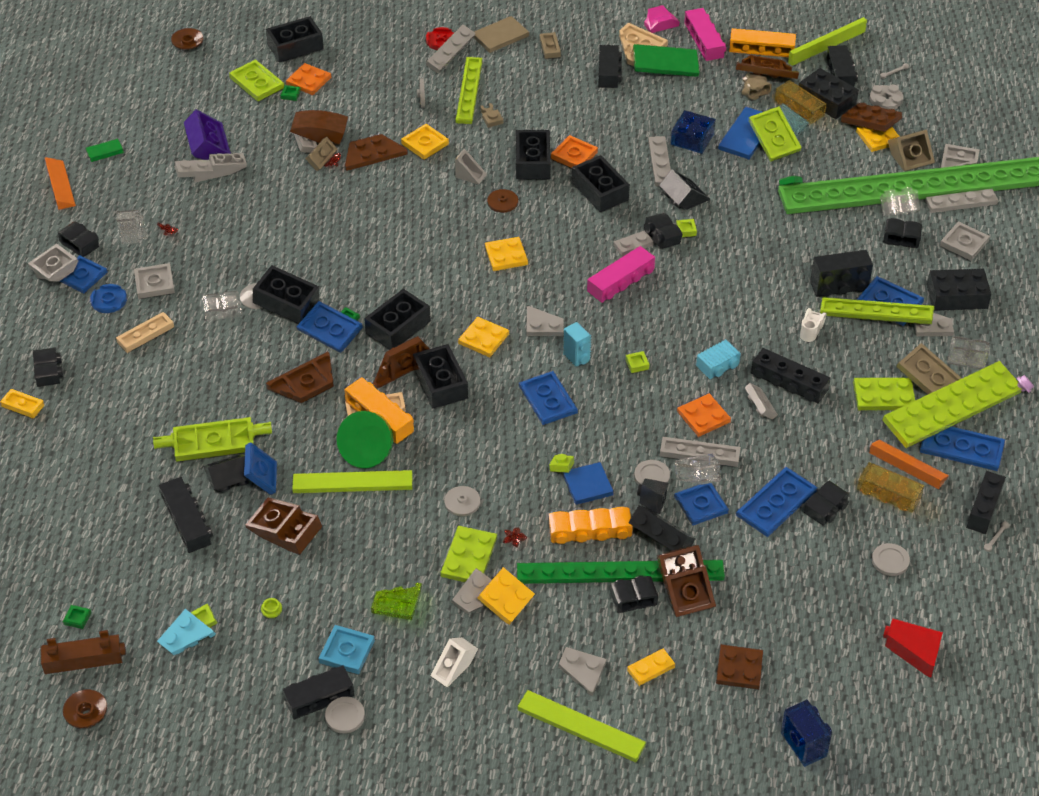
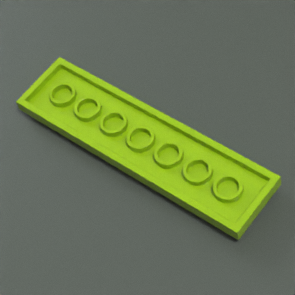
(952, 404)

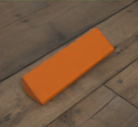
(60, 183)
(908, 464)

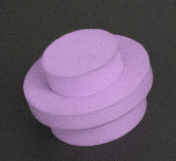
(1025, 384)

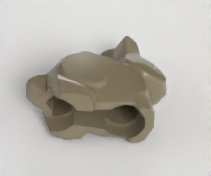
(755, 86)

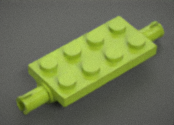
(212, 438)

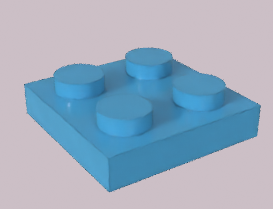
(347, 649)

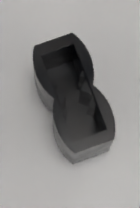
(663, 230)
(902, 233)
(78, 239)
(47, 366)
(826, 503)
(634, 594)

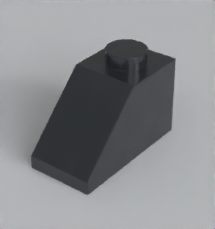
(653, 494)

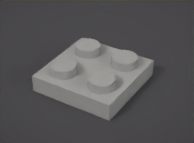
(964, 241)
(154, 281)

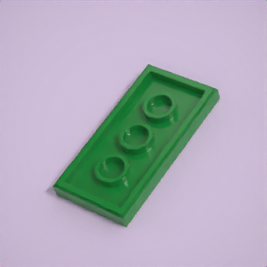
(665, 60)

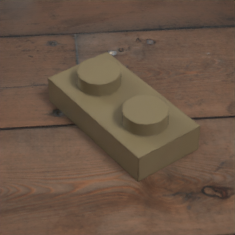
(550, 45)
(321, 154)

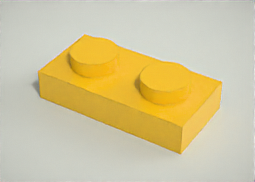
(22, 403)
(651, 667)

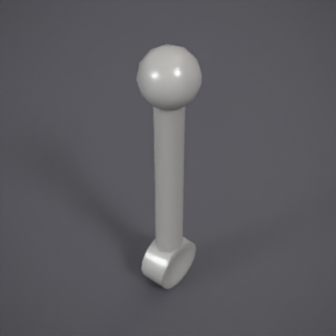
(884, 75)
(988, 547)

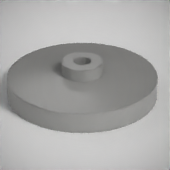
(421, 93)
(651, 470)
(462, 501)
(890, 559)
(345, 715)

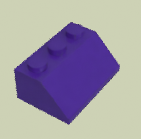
(205, 135)

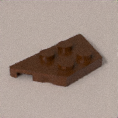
(769, 66)
(372, 150)
(398, 361)
(305, 380)

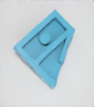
(184, 633)

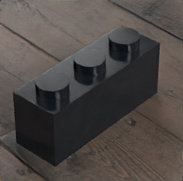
(841, 64)
(609, 66)
(986, 502)
(660, 529)
(317, 691)

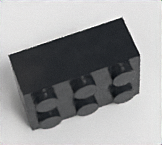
(294, 39)
(833, 91)
(533, 154)
(600, 183)
(841, 273)
(958, 289)
(285, 294)
(397, 319)
(440, 376)

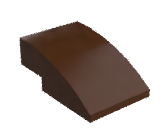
(319, 124)
(284, 525)
(686, 580)

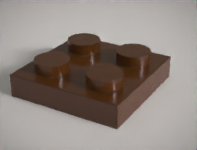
(739, 667)

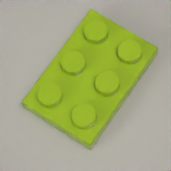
(256, 80)
(774, 133)
(883, 393)
(467, 552)

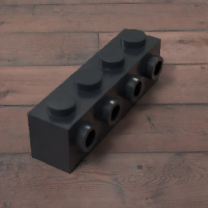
(785, 373)

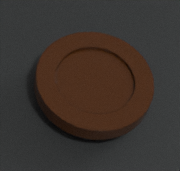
(502, 200)

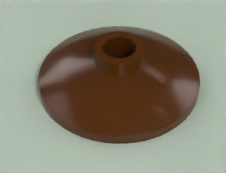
(187, 38)
(83, 701)

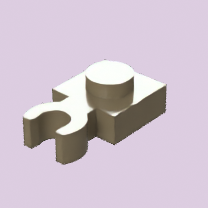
(490, 116)

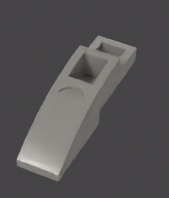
(216, 166)

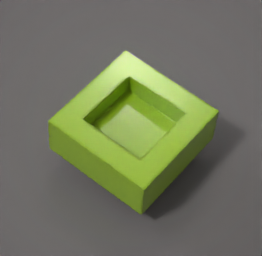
(687, 227)
(637, 362)
(561, 463)
(205, 615)

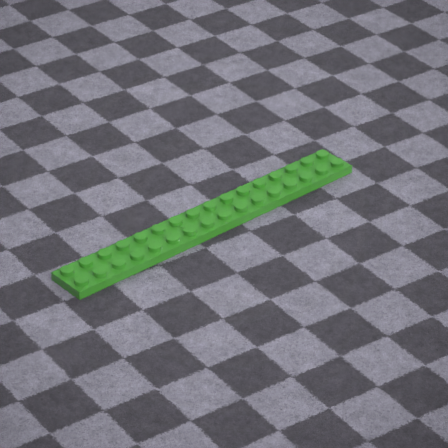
(928, 183)

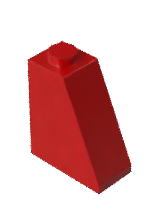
(914, 644)

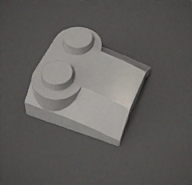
(53, 264)

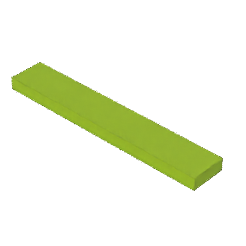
(831, 39)
(469, 90)
(877, 310)
(352, 481)
(581, 726)

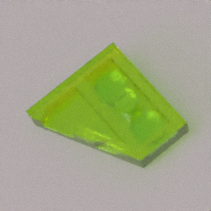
(397, 602)

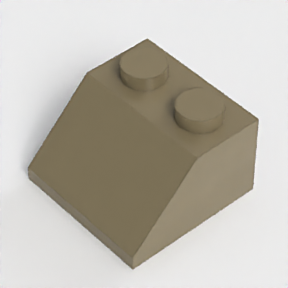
(912, 150)

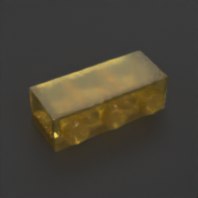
(800, 101)
(890, 487)

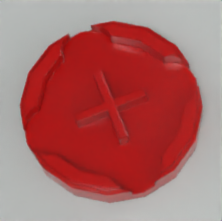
(438, 37)

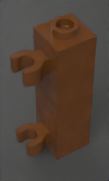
(82, 653)

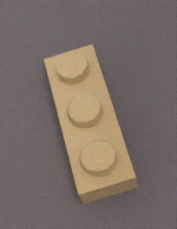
(145, 332)

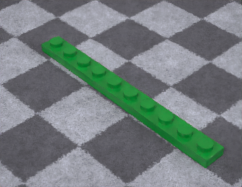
(601, 571)

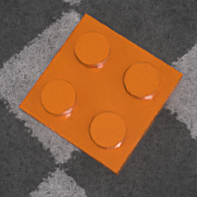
(308, 78)
(573, 152)
(704, 415)

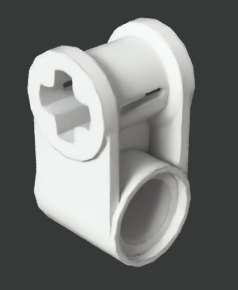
(811, 325)

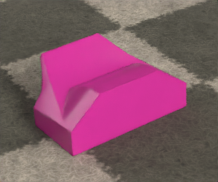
(660, 19)

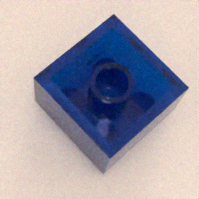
(693, 131)
(806, 732)

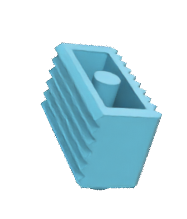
(577, 344)
(718, 359)

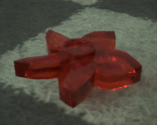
(333, 160)
(168, 229)
(514, 536)

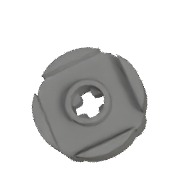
(878, 95)

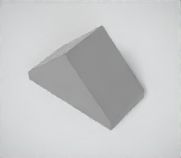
(468, 169)

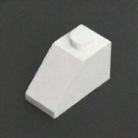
(453, 660)

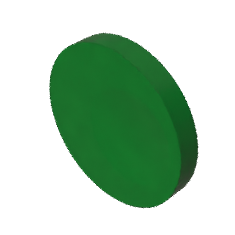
(364, 439)

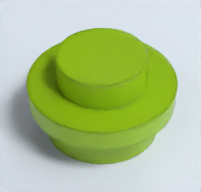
(271, 608)

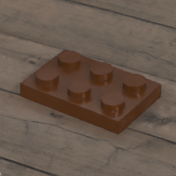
(871, 117)

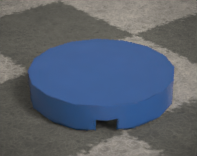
(108, 303)

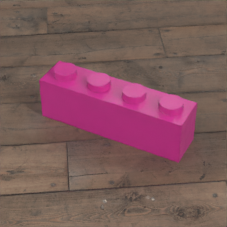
(705, 34)
(621, 274)

